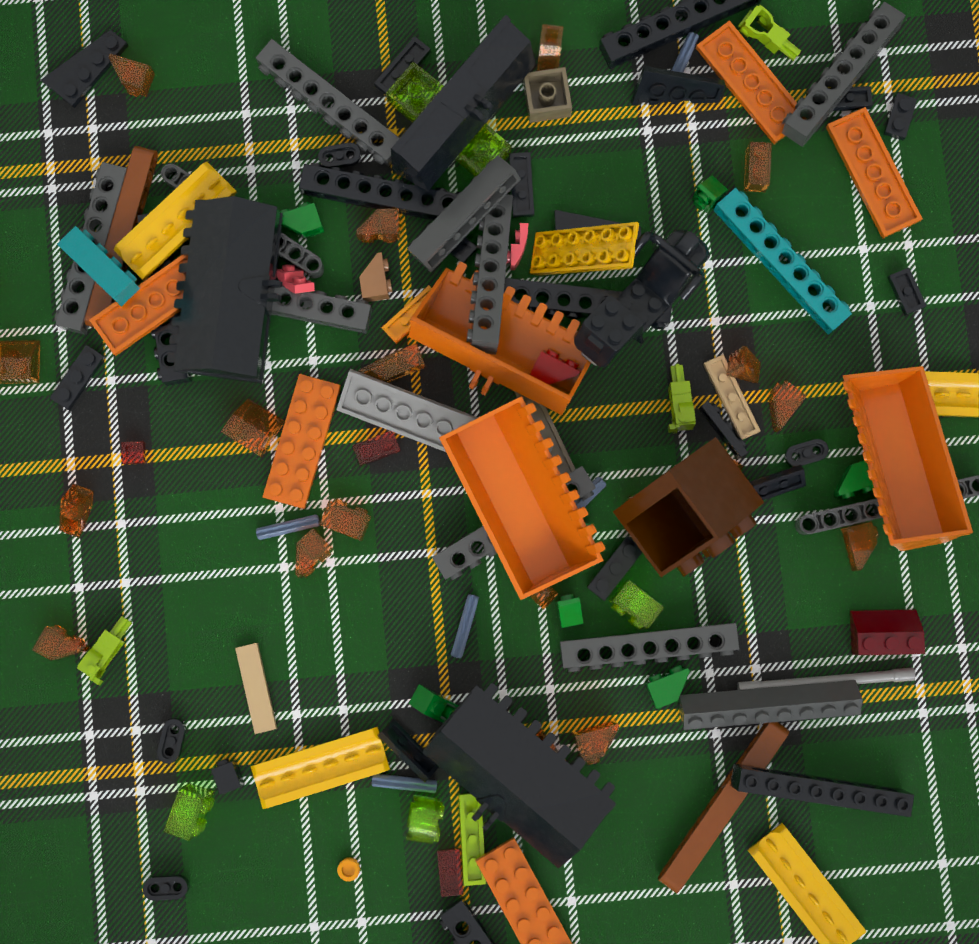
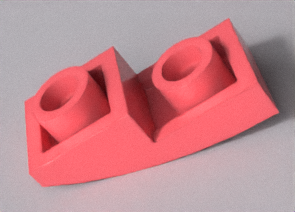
(517, 250)
(294, 279)

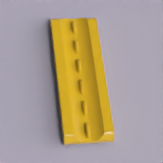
(163, 227)
(584, 249)
(955, 393)
(320, 768)
(805, 888)

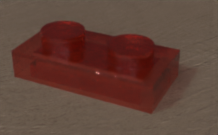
(376, 448)
(450, 872)

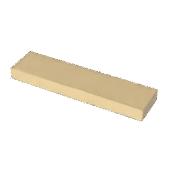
(731, 398)
(256, 688)

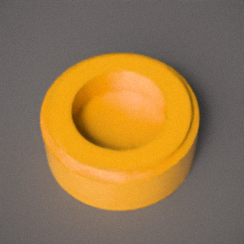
(348, 869)

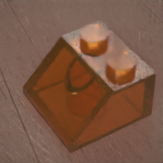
(19, 362)
(253, 427)
(595, 741)

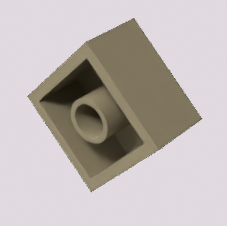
(547, 95)

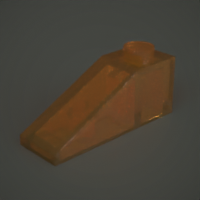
(395, 364)

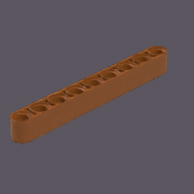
(129, 205)
(719, 810)

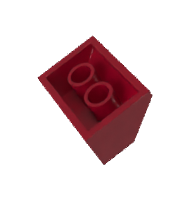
(886, 632)

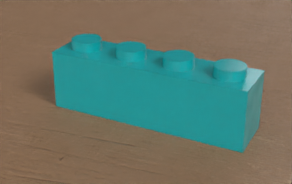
(98, 265)

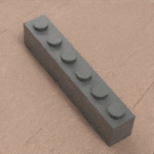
(464, 213)

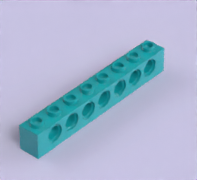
(782, 272)

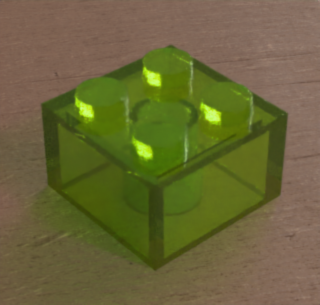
(413, 92)
(482, 150)
(636, 605)
(189, 811)

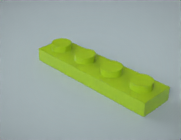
(471, 840)

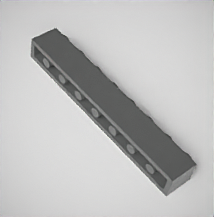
(770, 704)

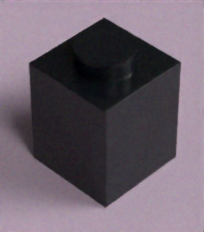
(227, 776)

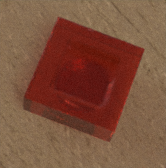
(133, 452)

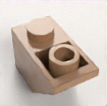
(373, 280)

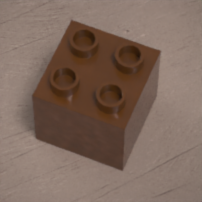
(691, 511)

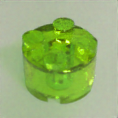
(423, 819)

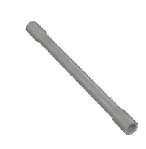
(894, 675)

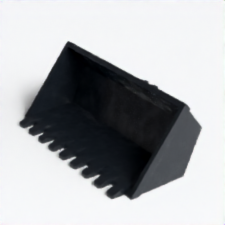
(463, 105)
(227, 289)
(520, 775)

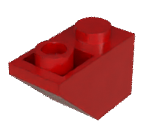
(553, 369)

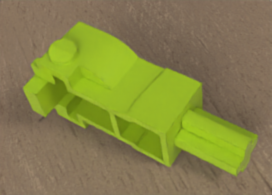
(776, 36)
(680, 401)
(103, 651)

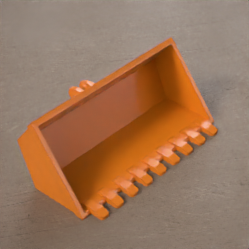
(444, 325)
(907, 457)
(522, 497)

